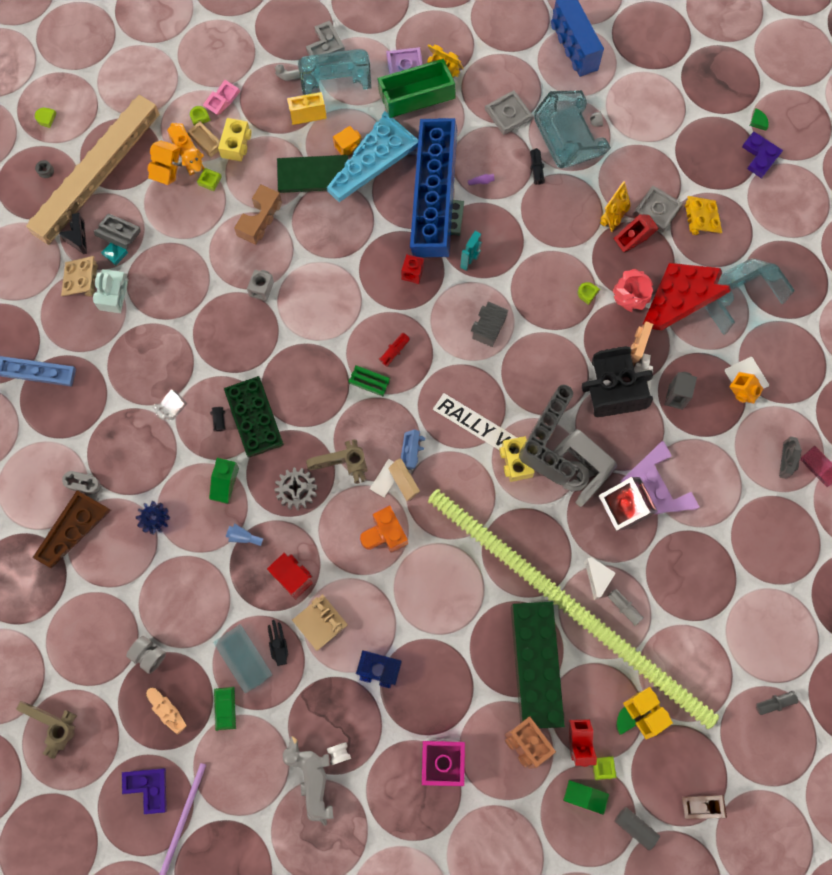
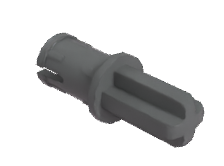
(777, 703)

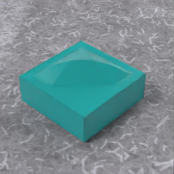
(114, 253)

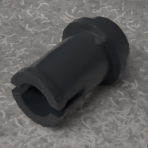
(218, 419)

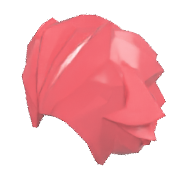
(633, 290)

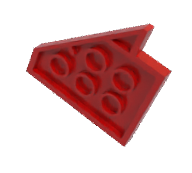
(684, 292)

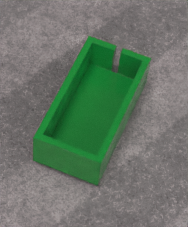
(416, 88)

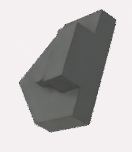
(790, 457)

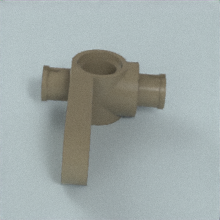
(354, 469)
(52, 740)

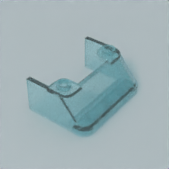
(740, 275)

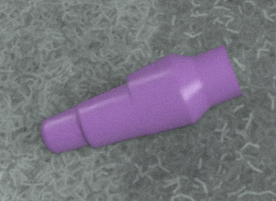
(483, 179)

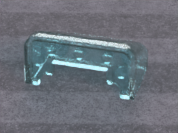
(334, 65)
(565, 129)

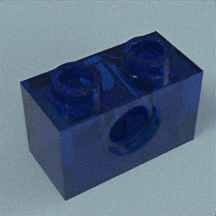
(367, 663)

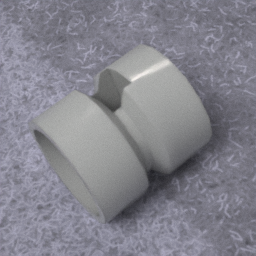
(145, 654)

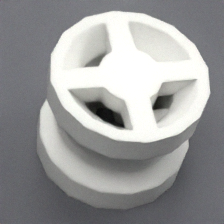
(338, 753)

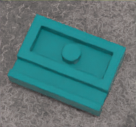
(472, 250)

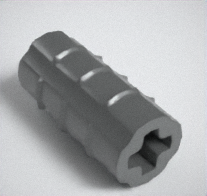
(637, 828)

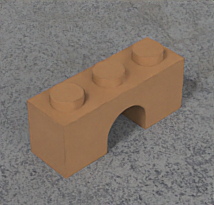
(253, 227)

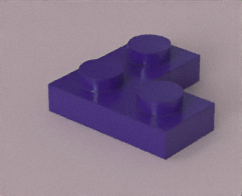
(765, 153)
(152, 785)

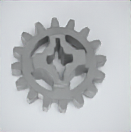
(303, 488)

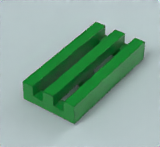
(352, 381)

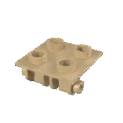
(79, 276)
(319, 622)

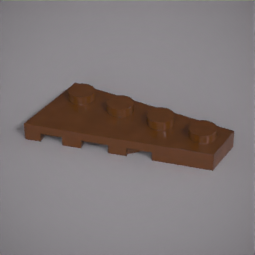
(72, 525)

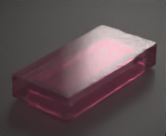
(818, 465)

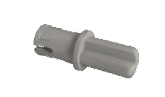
(625, 607)

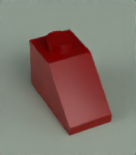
(636, 232)

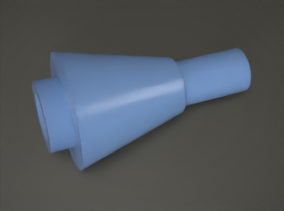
(240, 535)

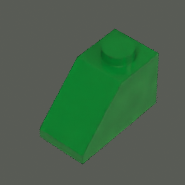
(223, 480)

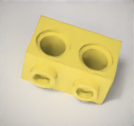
(232, 139)
(513, 459)

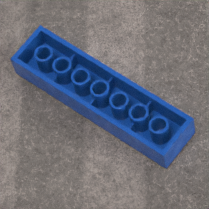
(434, 188)

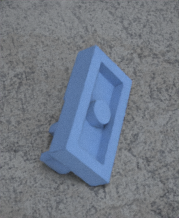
(410, 448)

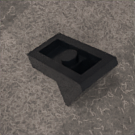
(77, 235)

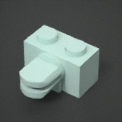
(110, 290)

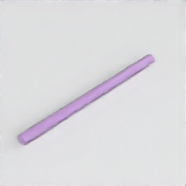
(170, 853)

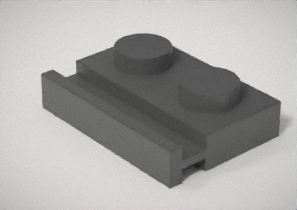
(117, 231)

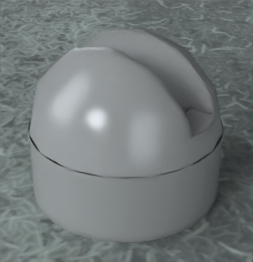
(596, 119)

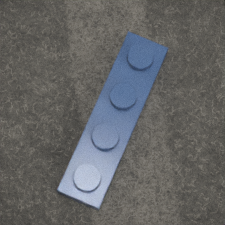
(37, 371)

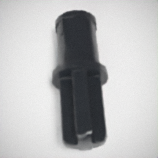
(537, 166)

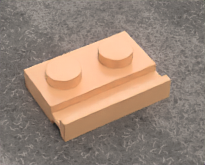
(638, 347)

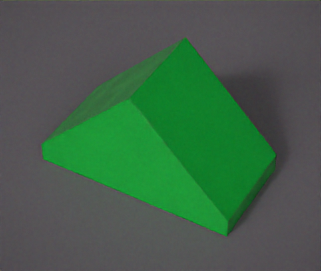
(586, 797)

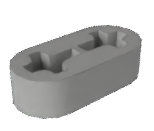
(82, 478)

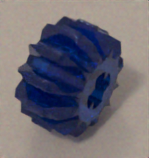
(150, 524)

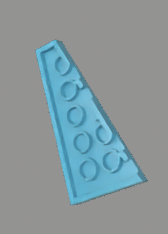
(375, 154)

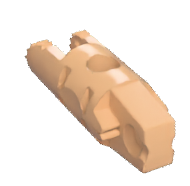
(166, 711)

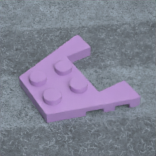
(655, 486)

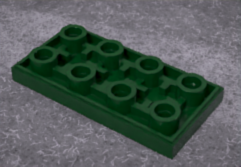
(308, 173)
(253, 416)

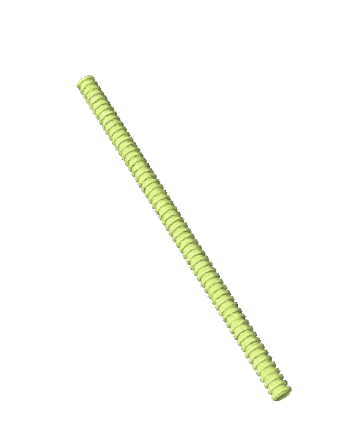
(574, 610)

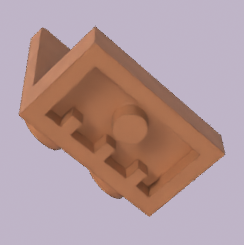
(529, 744)

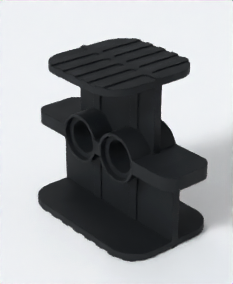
(620, 396)

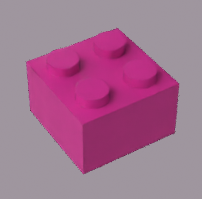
(443, 763)

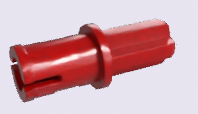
(394, 349)

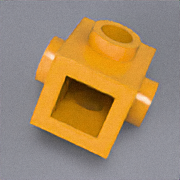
(746, 387)

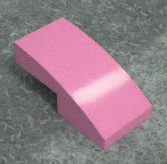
(220, 100)

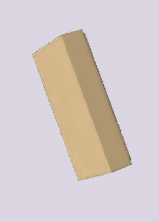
(204, 139)
(404, 479)

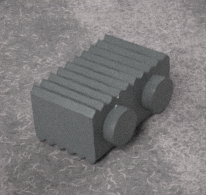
(490, 323)

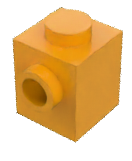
(347, 141)

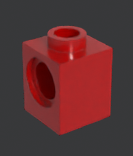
(412, 269)

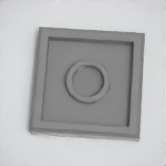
(508, 112)
(659, 206)

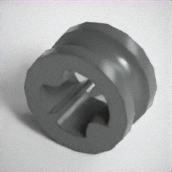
(44, 174)

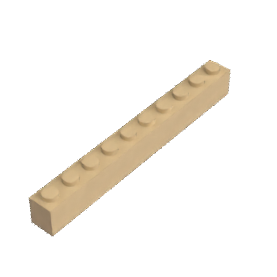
(93, 169)

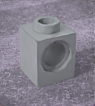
(260, 292)

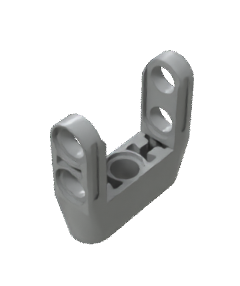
(590, 456)

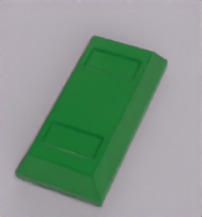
(224, 708)

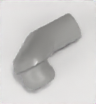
(286, 75)

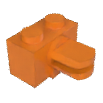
(386, 531)

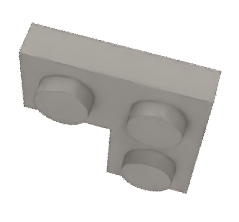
(328, 42)

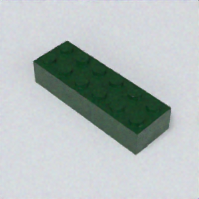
(537, 664)

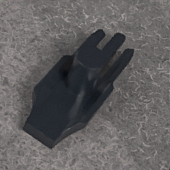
(278, 646)

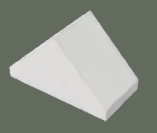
(598, 576)

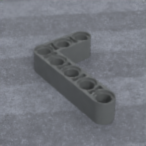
(540, 454)

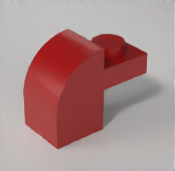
(581, 743)

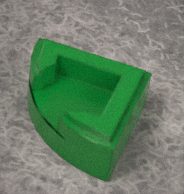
(759, 120)
(624, 721)

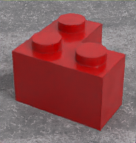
(290, 575)

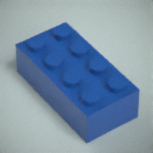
(577, 36)

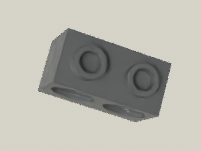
(680, 390)

